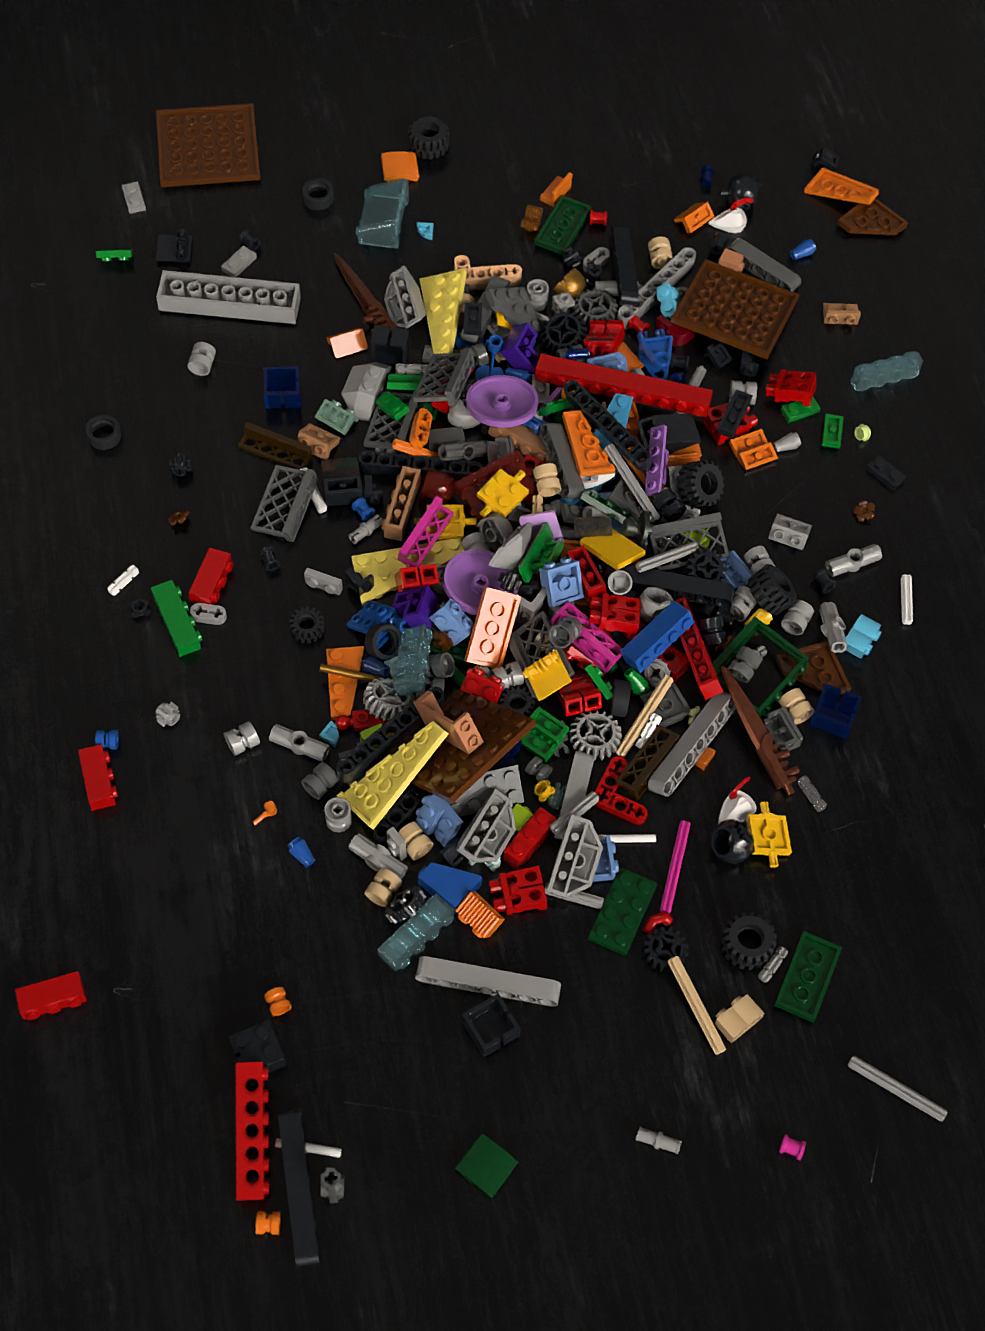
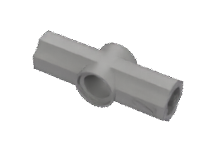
(861, 556)
(833, 627)
(288, 738)
(376, 856)

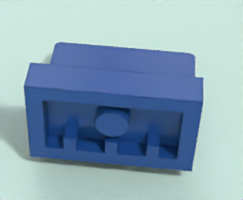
(370, 615)

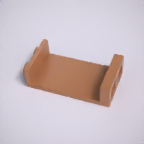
(461, 732)

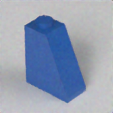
(448, 883)

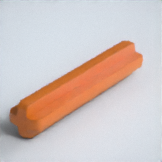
(409, 449)

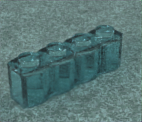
(886, 371)
(412, 659)
(416, 932)

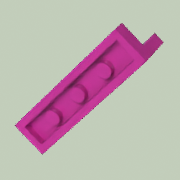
(420, 529)
(587, 643)

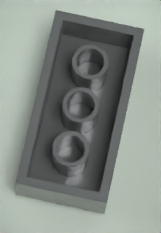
(502, 776)

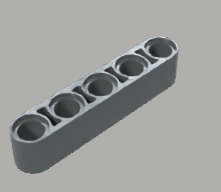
(765, 266)
(487, 313)
(560, 454)

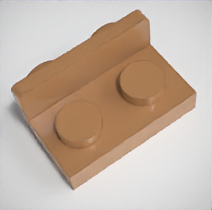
(840, 313)
(319, 440)

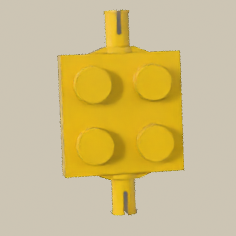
(502, 493)
(456, 525)
(769, 834)

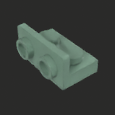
(336, 417)

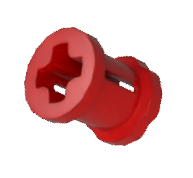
(598, 217)
(638, 325)

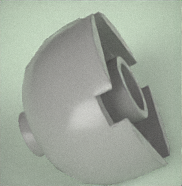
(496, 530)

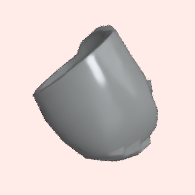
(460, 417)
(653, 602)

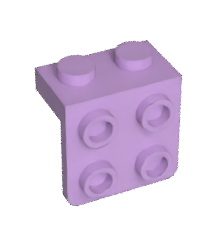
(537, 521)

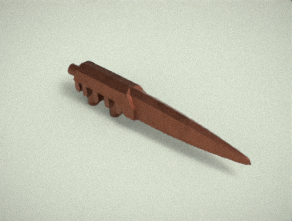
(371, 307)
(762, 739)

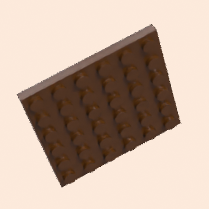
(207, 145)
(735, 309)
(453, 771)

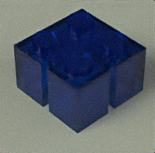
(282, 387)
(833, 715)

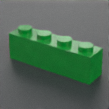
(176, 618)

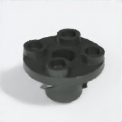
(638, 528)

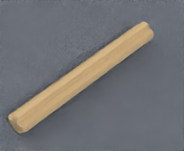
(644, 715)
(696, 1005)

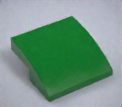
(403, 381)
(545, 736)

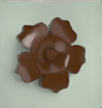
(864, 510)
(179, 517)
(442, 640)

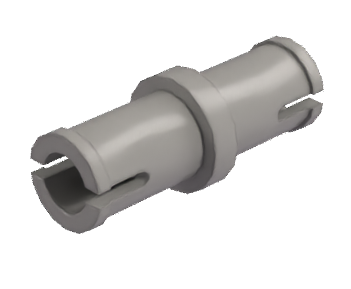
(365, 529)
(658, 1140)

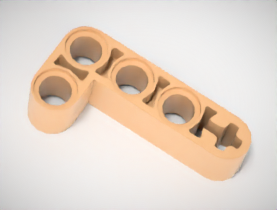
(480, 276)

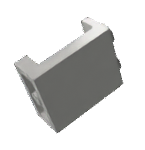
(529, 610)

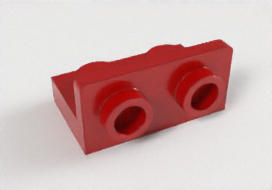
(483, 685)

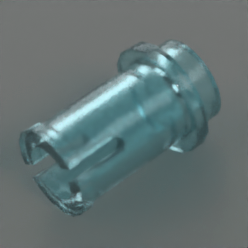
(555, 800)

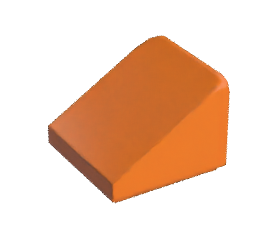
(705, 758)

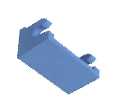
(613, 361)

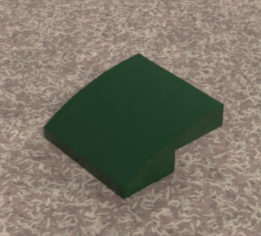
(486, 1165)

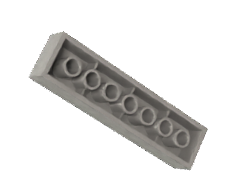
(228, 297)

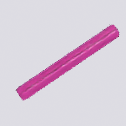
(675, 866)

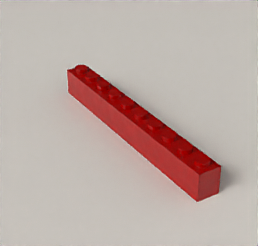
(611, 381)

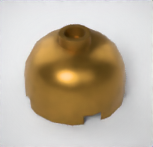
(572, 283)

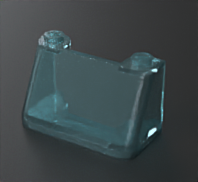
(383, 213)

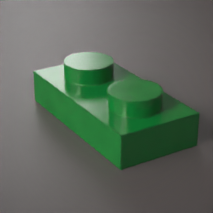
(107, 255)
(392, 406)
(551, 407)
(795, 410)
(832, 431)
(596, 673)

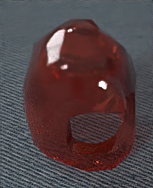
(438, 484)

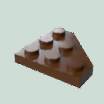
(872, 220)
(822, 668)

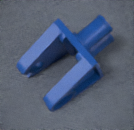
(655, 352)

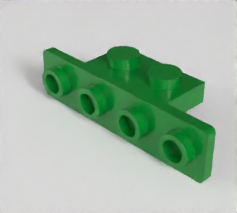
(540, 552)

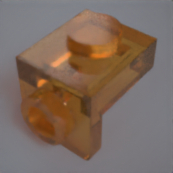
(532, 218)

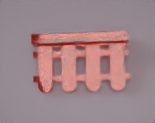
(482, 476)

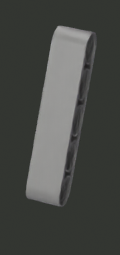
(577, 783)

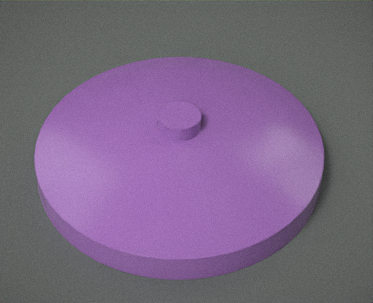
(502, 401)
(467, 576)

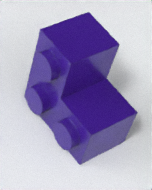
(518, 348)
(416, 605)

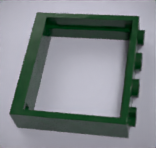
(742, 638)

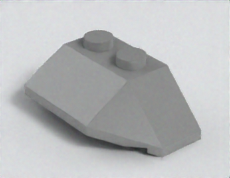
(404, 299)
(364, 388)
(513, 549)
(488, 830)
(575, 859)

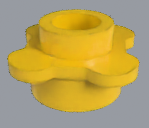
(543, 790)

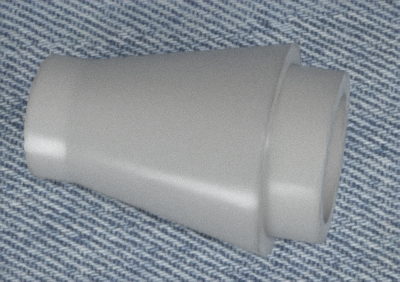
(788, 442)

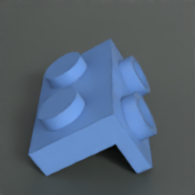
(737, 572)
(453, 621)
(607, 865)

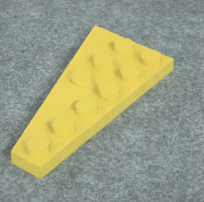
(442, 305)
(384, 565)
(390, 777)

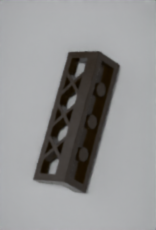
(278, 442)
(640, 784)

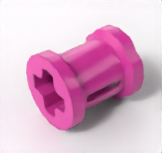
(792, 1146)

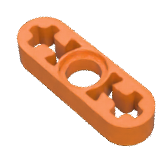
(422, 420)

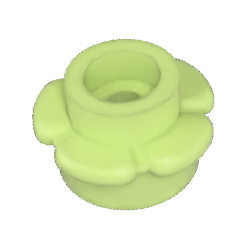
(862, 432)

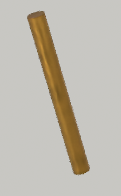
(348, 673)

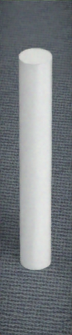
(630, 838)
(318, 1149)

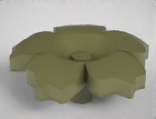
(694, 712)

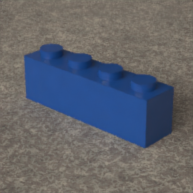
(657, 636)

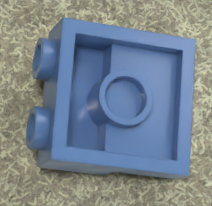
(562, 581)
(438, 818)

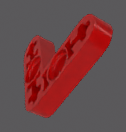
(612, 797)

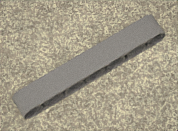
(670, 273)
(692, 744)
(488, 981)

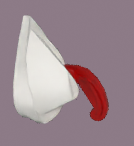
(733, 219)
(737, 804)

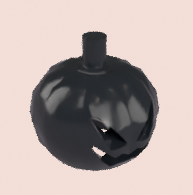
(741, 187)
(732, 841)

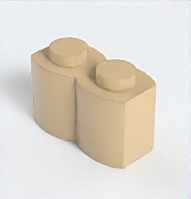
(738, 1018)

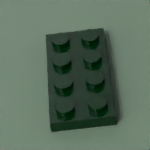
(563, 225)
(622, 911)
(808, 976)

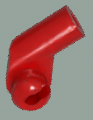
(658, 918)

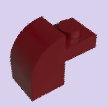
(680, 334)

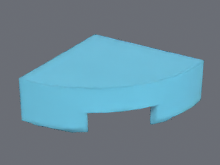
(425, 230)
(330, 734)

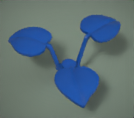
(494, 346)

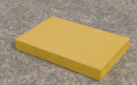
(613, 549)

